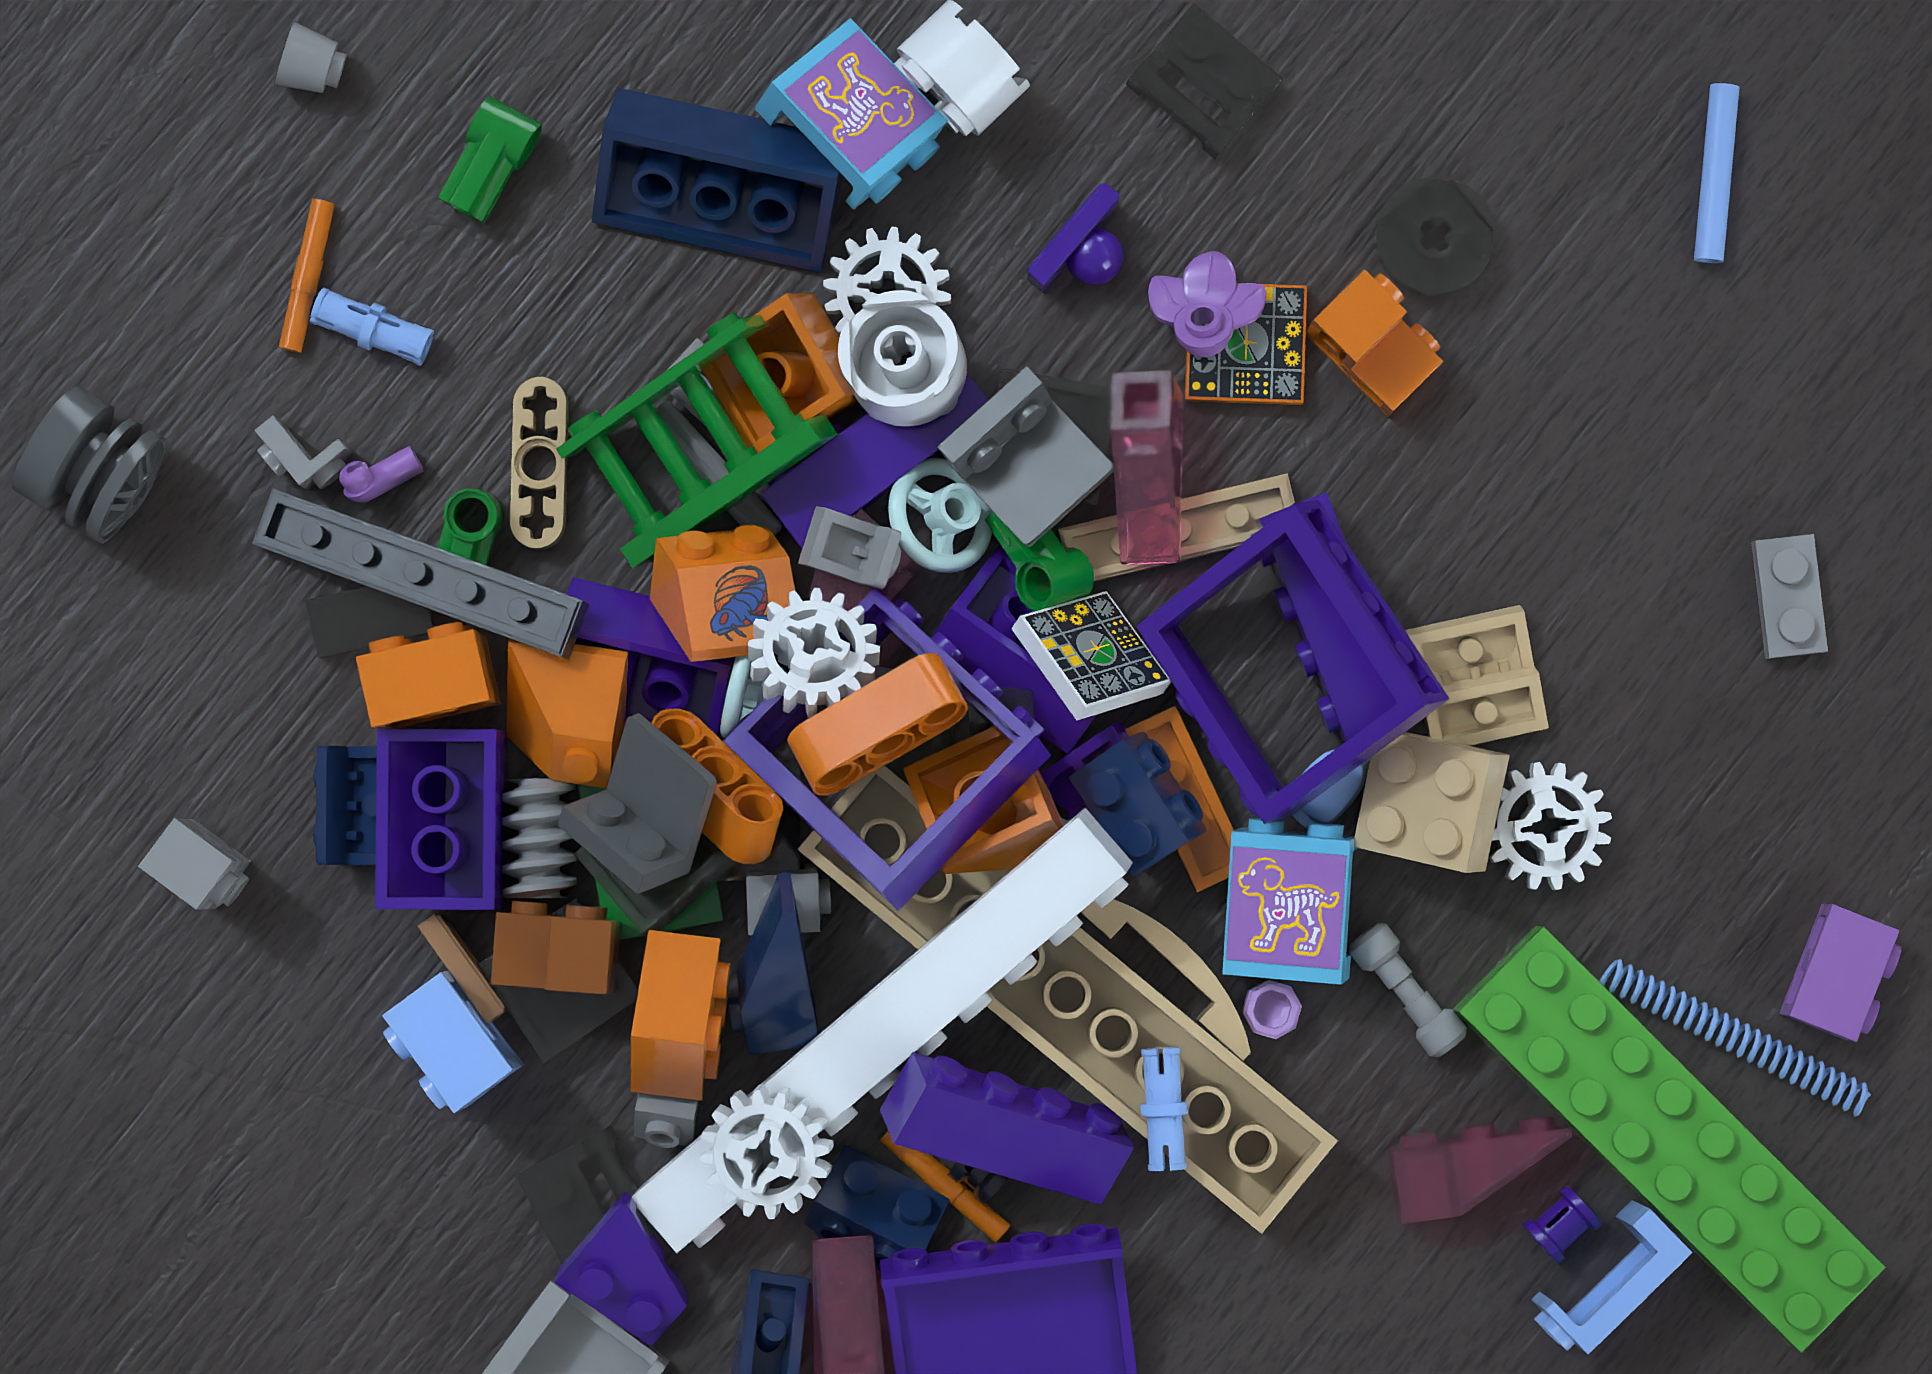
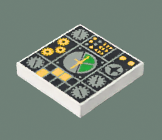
(1091, 655)

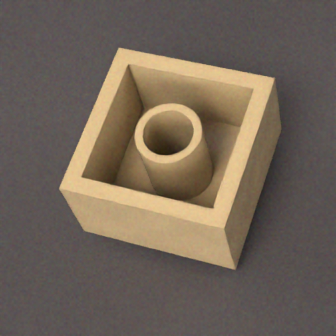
(1432, 802)

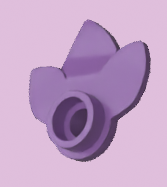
(1205, 296)

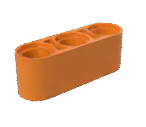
(877, 724)
(743, 806)

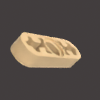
(554, 420)

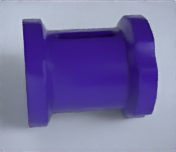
(1562, 1224)

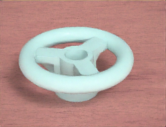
(964, 512)
(741, 696)

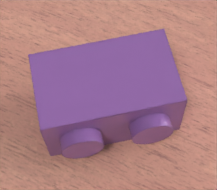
(1841, 973)

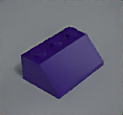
(982, 631)
(658, 668)
(440, 819)

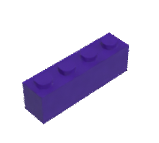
(861, 464)
(1329, 650)
(1006, 1127)

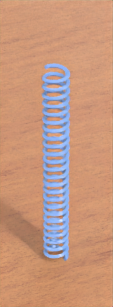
(1695, 1009)

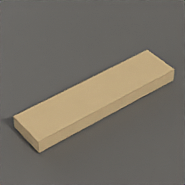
(1208, 525)

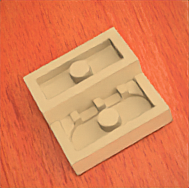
(1487, 675)

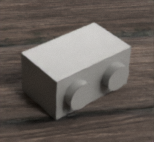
(196, 865)

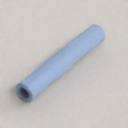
(1716, 173)

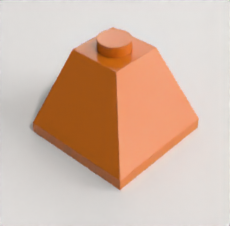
(567, 711)
(1011, 831)

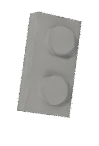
(1789, 596)

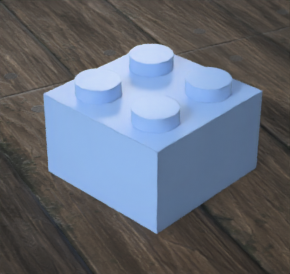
(449, 1043)

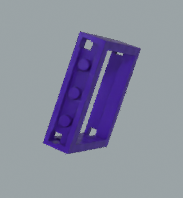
(1364, 614)
(769, 726)

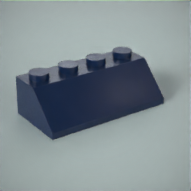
(715, 180)

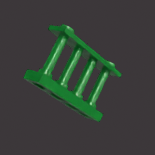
(746, 467)

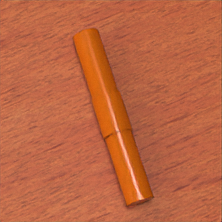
(306, 275)
(960, 1196)

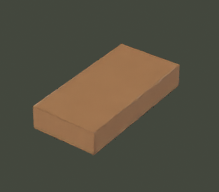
(462, 966)

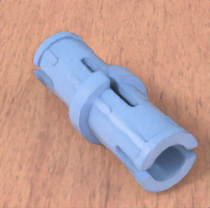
(371, 326)
(1164, 1108)

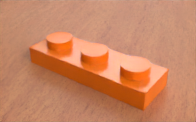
(1208, 855)

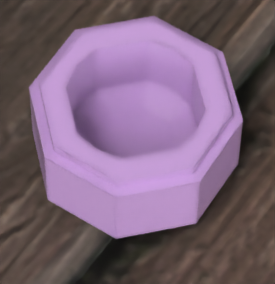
(1271, 1009)

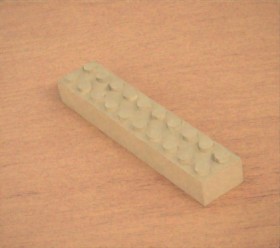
(1096, 1018)

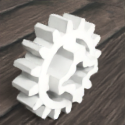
(891, 253)
(800, 631)
(1553, 853)
(743, 1147)

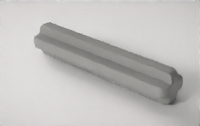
(711, 466)

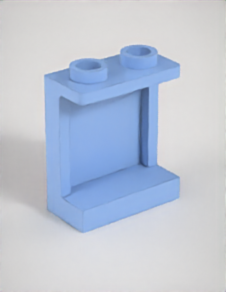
(1621, 1288)

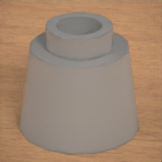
(310, 61)

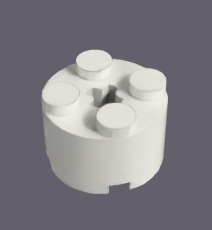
(961, 70)
(874, 344)

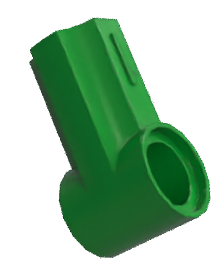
(496, 145)
(470, 545)
(1045, 571)

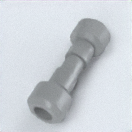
(1437, 1027)

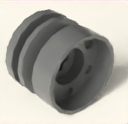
(79, 458)

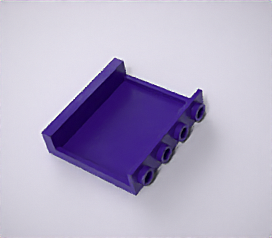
(1012, 1306)

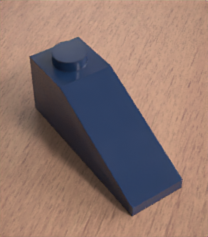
(774, 979)
(771, 1324)

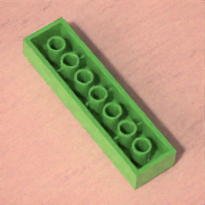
(1669, 1138)

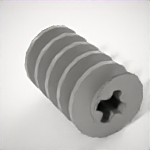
(537, 839)

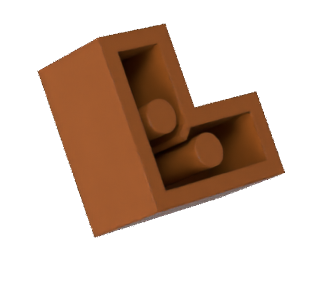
(556, 951)

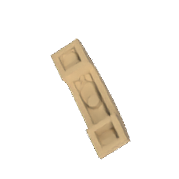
(1220, 1015)

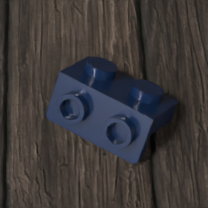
(1139, 801)
(345, 805)
(876, 1201)

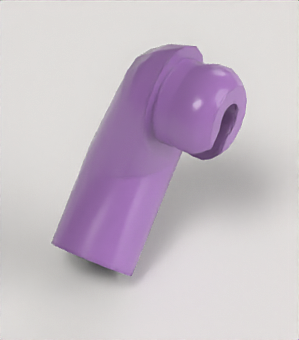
(368, 483)

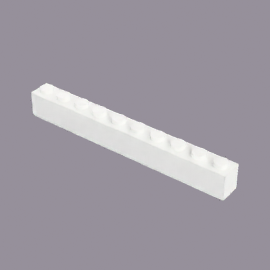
(909, 1010)

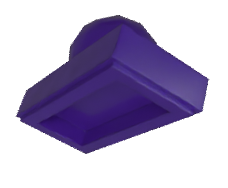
(1087, 250)

